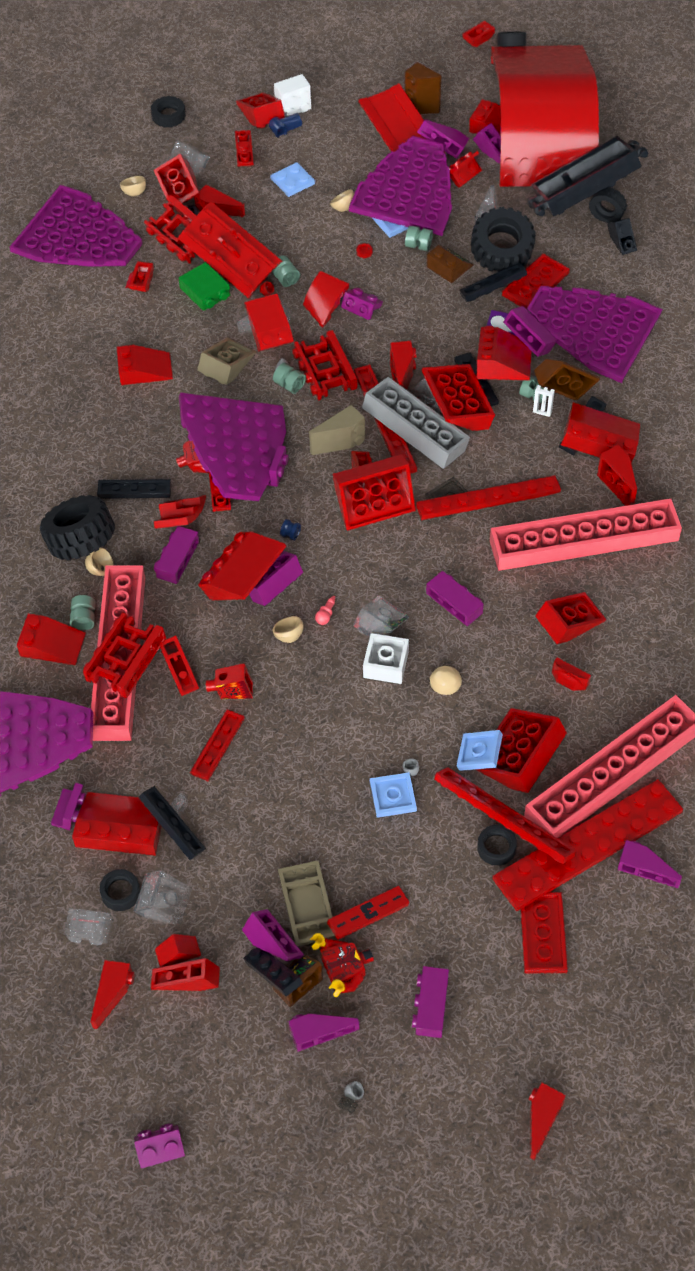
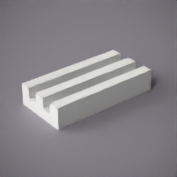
(545, 393)

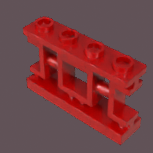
(169, 239)
(337, 360)
(136, 662)

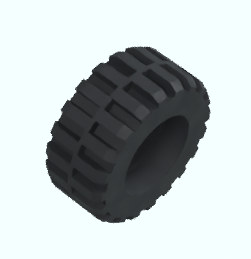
(507, 222)
(77, 527)

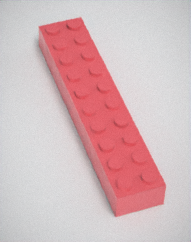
(585, 534)
(121, 593)
(613, 768)

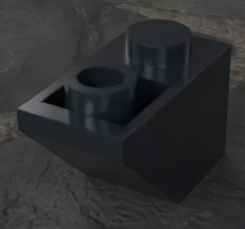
(622, 235)

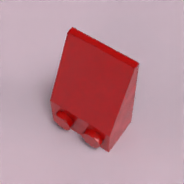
(261, 109)
(485, 114)
(177, 179)
(268, 322)
(402, 362)
(143, 365)
(618, 475)
(569, 617)
(49, 640)

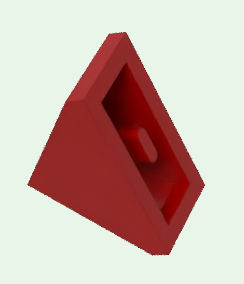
(177, 949)

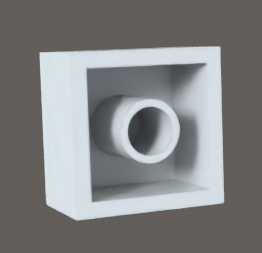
(294, 95)
(386, 658)

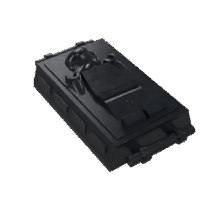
(586, 176)

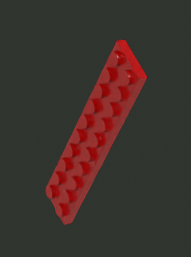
(593, 842)

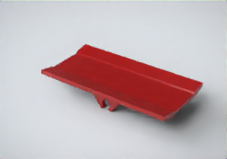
(393, 116)
(229, 249)

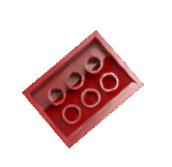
(502, 356)
(460, 396)
(598, 431)
(374, 492)
(240, 566)
(525, 748)
(116, 825)

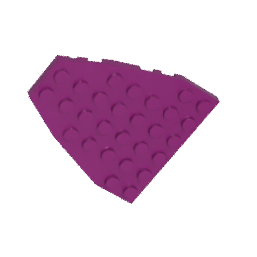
(408, 187)
(76, 232)
(595, 327)
(234, 441)
(39, 736)

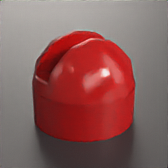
(267, 291)

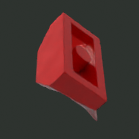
(479, 34)
(141, 277)
(570, 675)

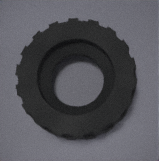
(168, 103)
(612, 196)

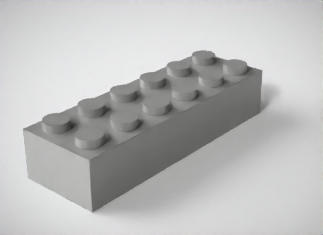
(415, 422)

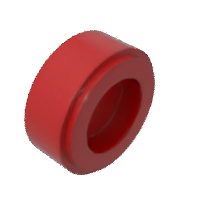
(364, 250)

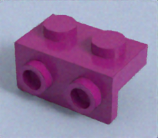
(360, 303)
(278, 465)
(67, 806)
(158, 1145)

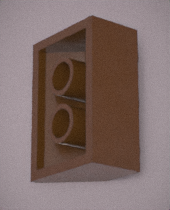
(423, 88)
(565, 378)

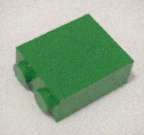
(204, 286)

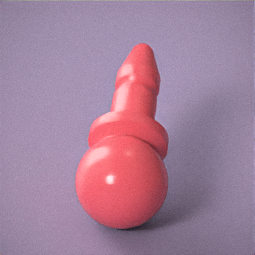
(323, 615)

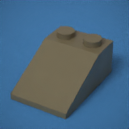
(225, 360)
(338, 432)

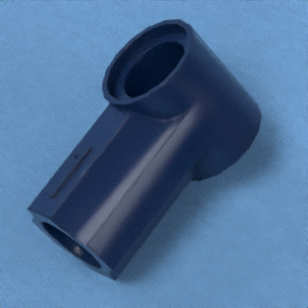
(282, 126)

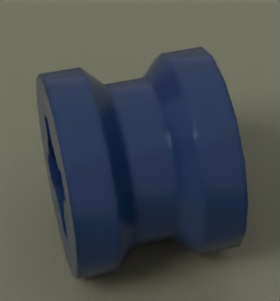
(290, 529)

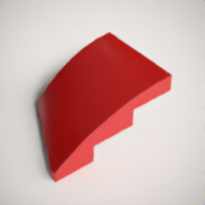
(324, 296)
(180, 512)

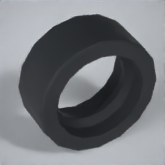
(511, 38)
(495, 859)
(116, 875)

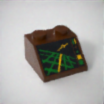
(447, 263)
(311, 975)

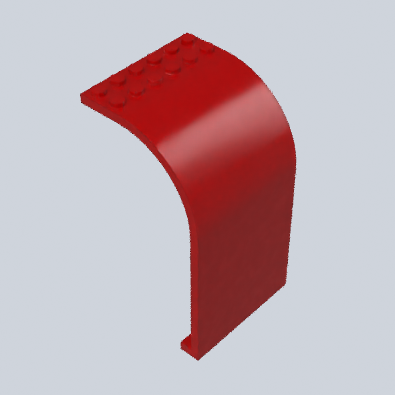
(544, 109)

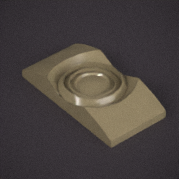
(306, 901)

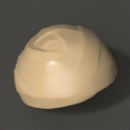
(133, 185)
(342, 201)
(96, 560)
(288, 629)
(445, 680)

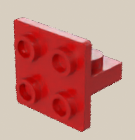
(464, 169)

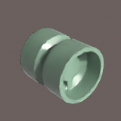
(420, 238)
(286, 272)
(289, 378)
(528, 388)
(82, 612)

